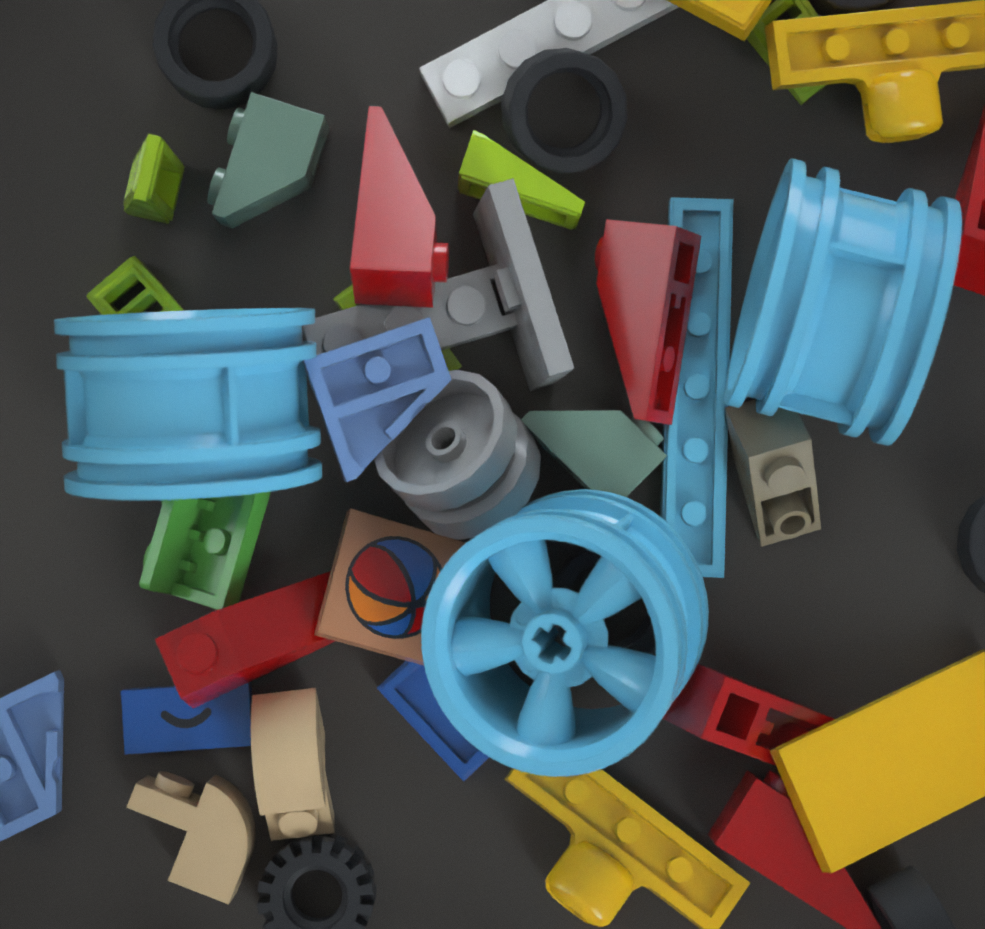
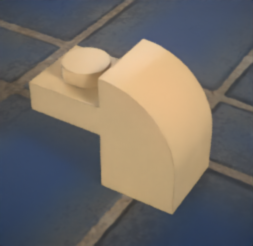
(290, 764)
(217, 828)

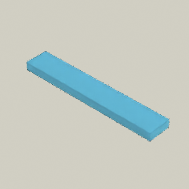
(698, 438)

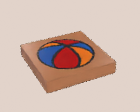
(382, 585)

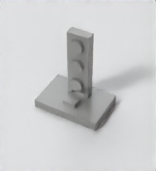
(467, 304)

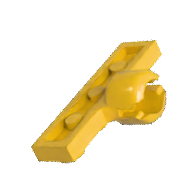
(888, 57)
(624, 846)

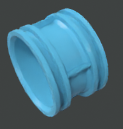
(844, 303)
(187, 403)
(537, 724)

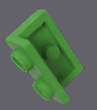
(204, 548)

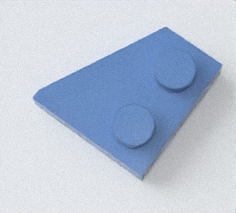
(375, 390)

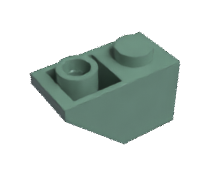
(270, 159)

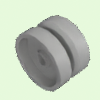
(463, 459)

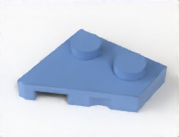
(31, 754)

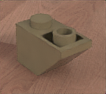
(775, 471)

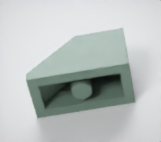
(599, 447)

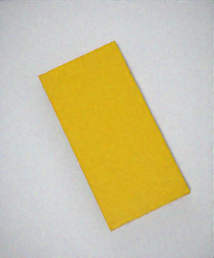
(889, 764)

